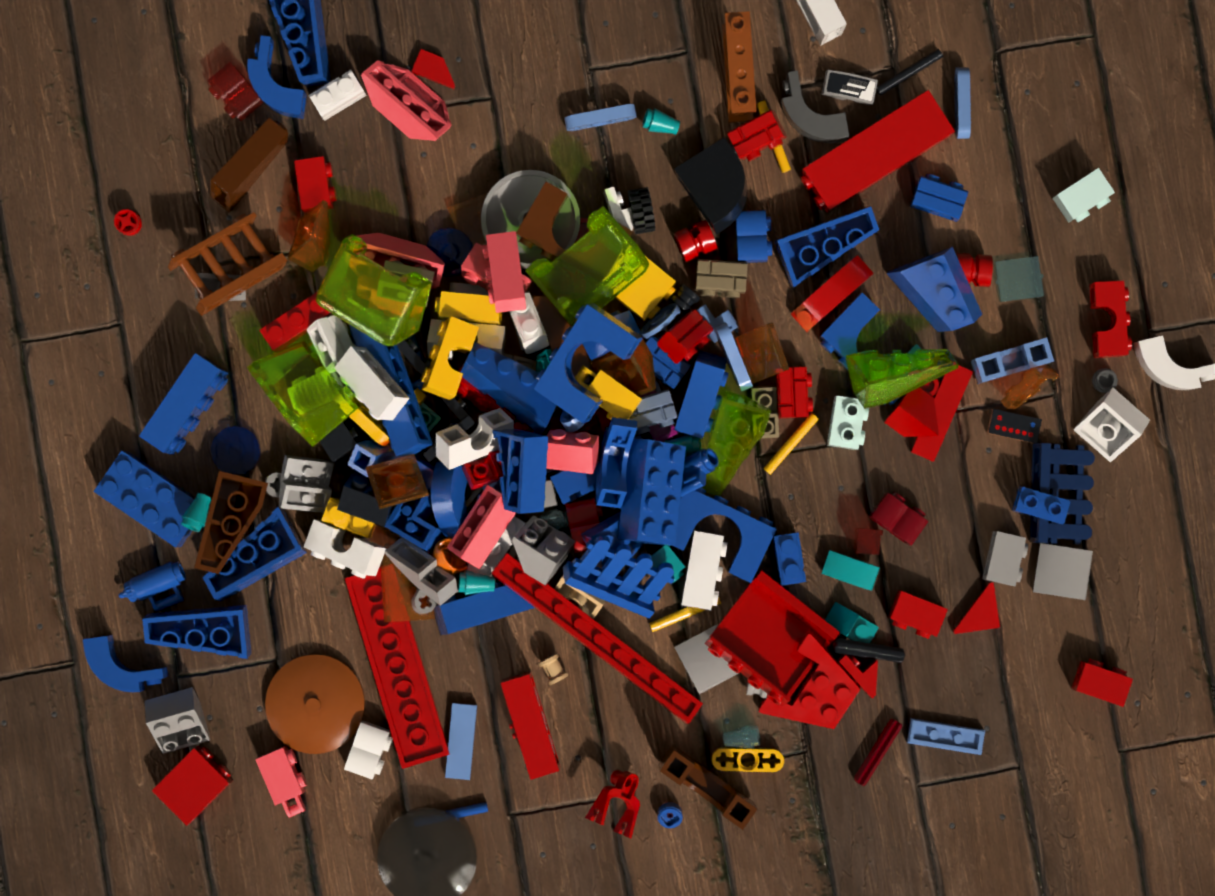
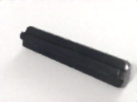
(868, 650)

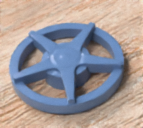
(660, 320)

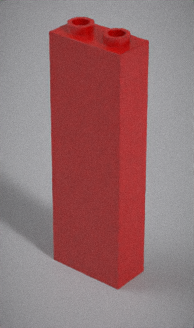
(876, 152)

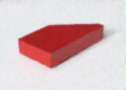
(433, 68)

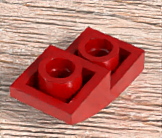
(483, 471)

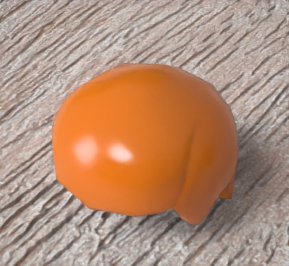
(446, 559)

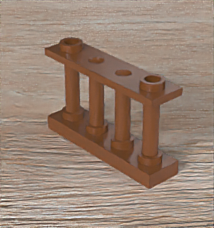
(739, 67)
(229, 288)

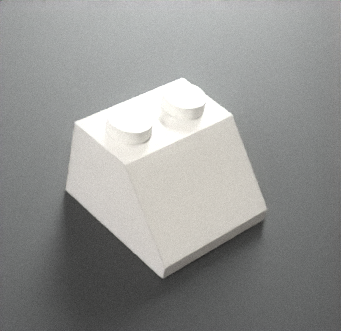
(1112, 425)

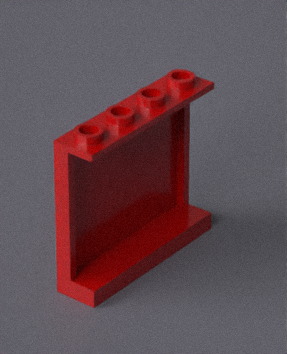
(763, 637)

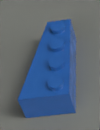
(304, 35)
(818, 245)
(509, 385)
(260, 554)
(478, 609)

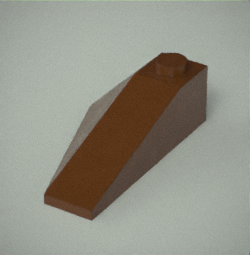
(230, 514)

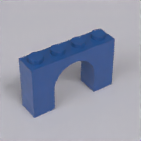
(843, 332)
(558, 381)
(754, 534)

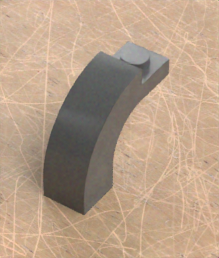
(805, 121)

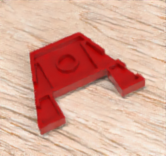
(825, 693)

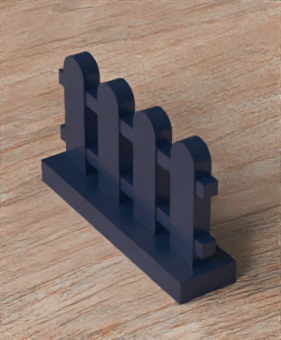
(1043, 481)

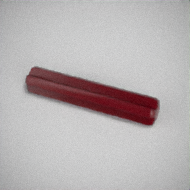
(877, 752)

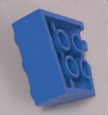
(939, 290)

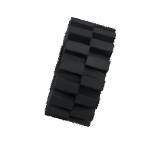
(642, 210)

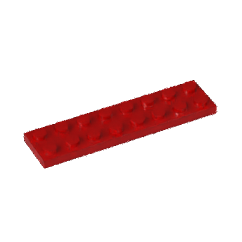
(398, 676)

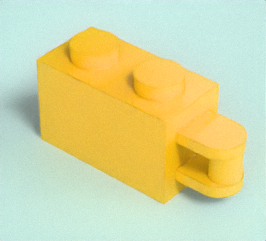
(616, 398)

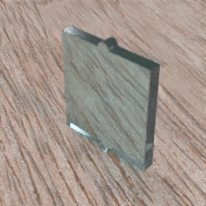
(1019, 279)

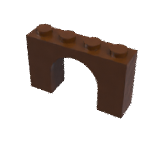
(539, 221)
(727, 799)

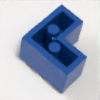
(411, 523)

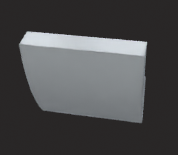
(305, 483)
(1063, 571)
(701, 665)

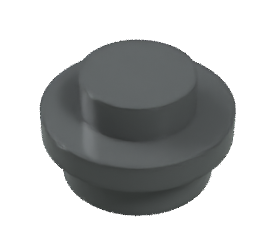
(1104, 380)

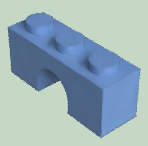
(1012, 360)

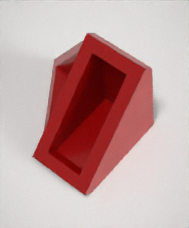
(914, 415)

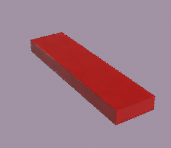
(946, 403)

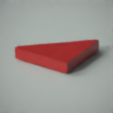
(981, 614)

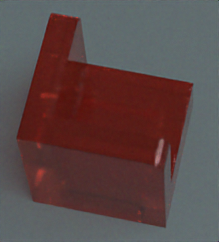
(867, 541)

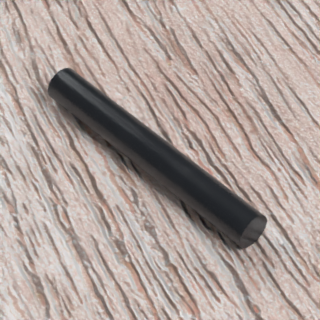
(909, 72)

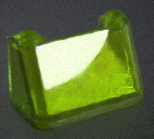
(590, 269)
(371, 296)
(304, 390)

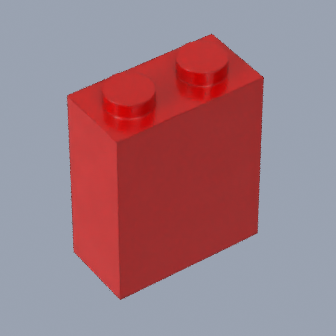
(193, 784)

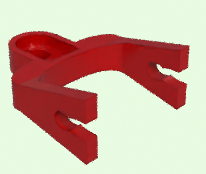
(625, 788)

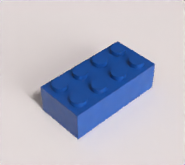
(184, 405)
(653, 492)
(147, 497)

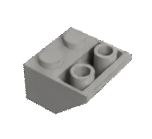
(541, 549)
(176, 720)

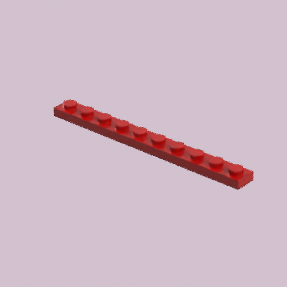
(597, 639)

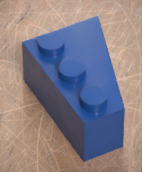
(702, 394)
(523, 468)

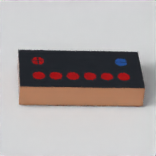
(1014, 426)

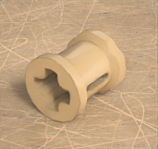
(553, 669)

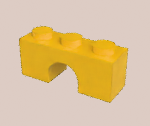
(440, 377)

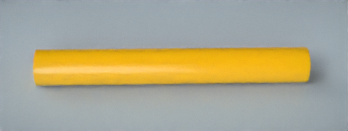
(779, 151)
(790, 443)
(675, 617)

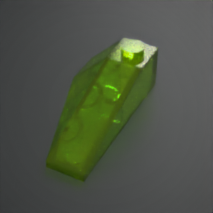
(886, 377)
(734, 432)

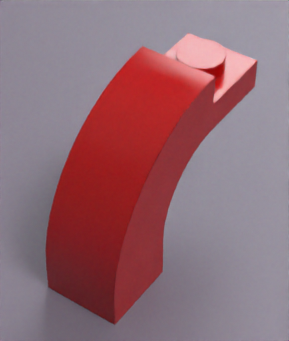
(832, 293)

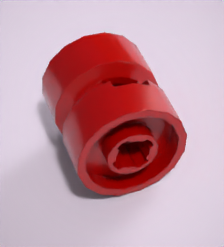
(695, 240)
(977, 269)

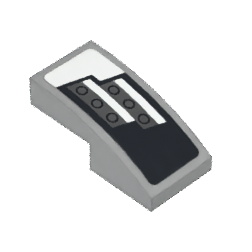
(849, 86)

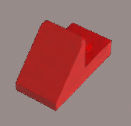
(865, 678)

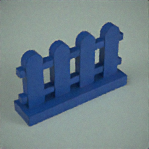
(619, 590)

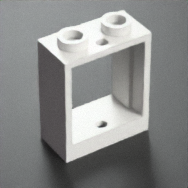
(823, 19)

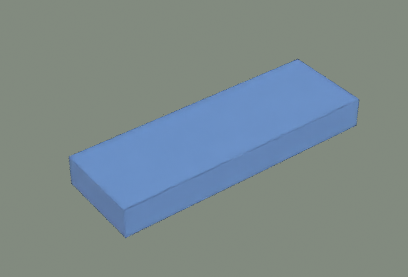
(945, 736)
(461, 741)

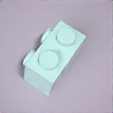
(1084, 195)
(846, 423)

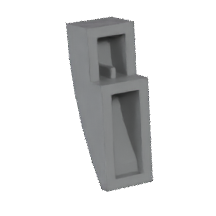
(422, 570)

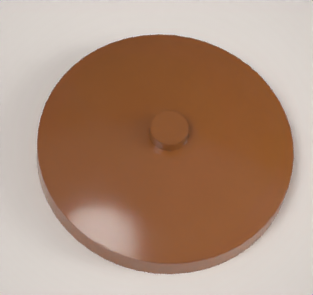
(315, 703)

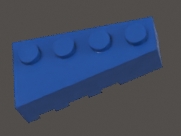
(575, 484)
(208, 630)

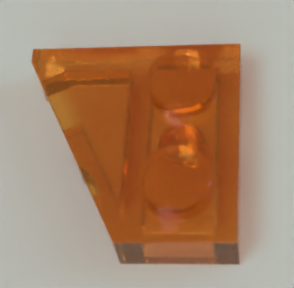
(1028, 387)

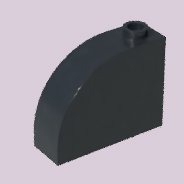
(715, 184)

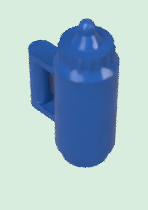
(696, 468)
(155, 582)

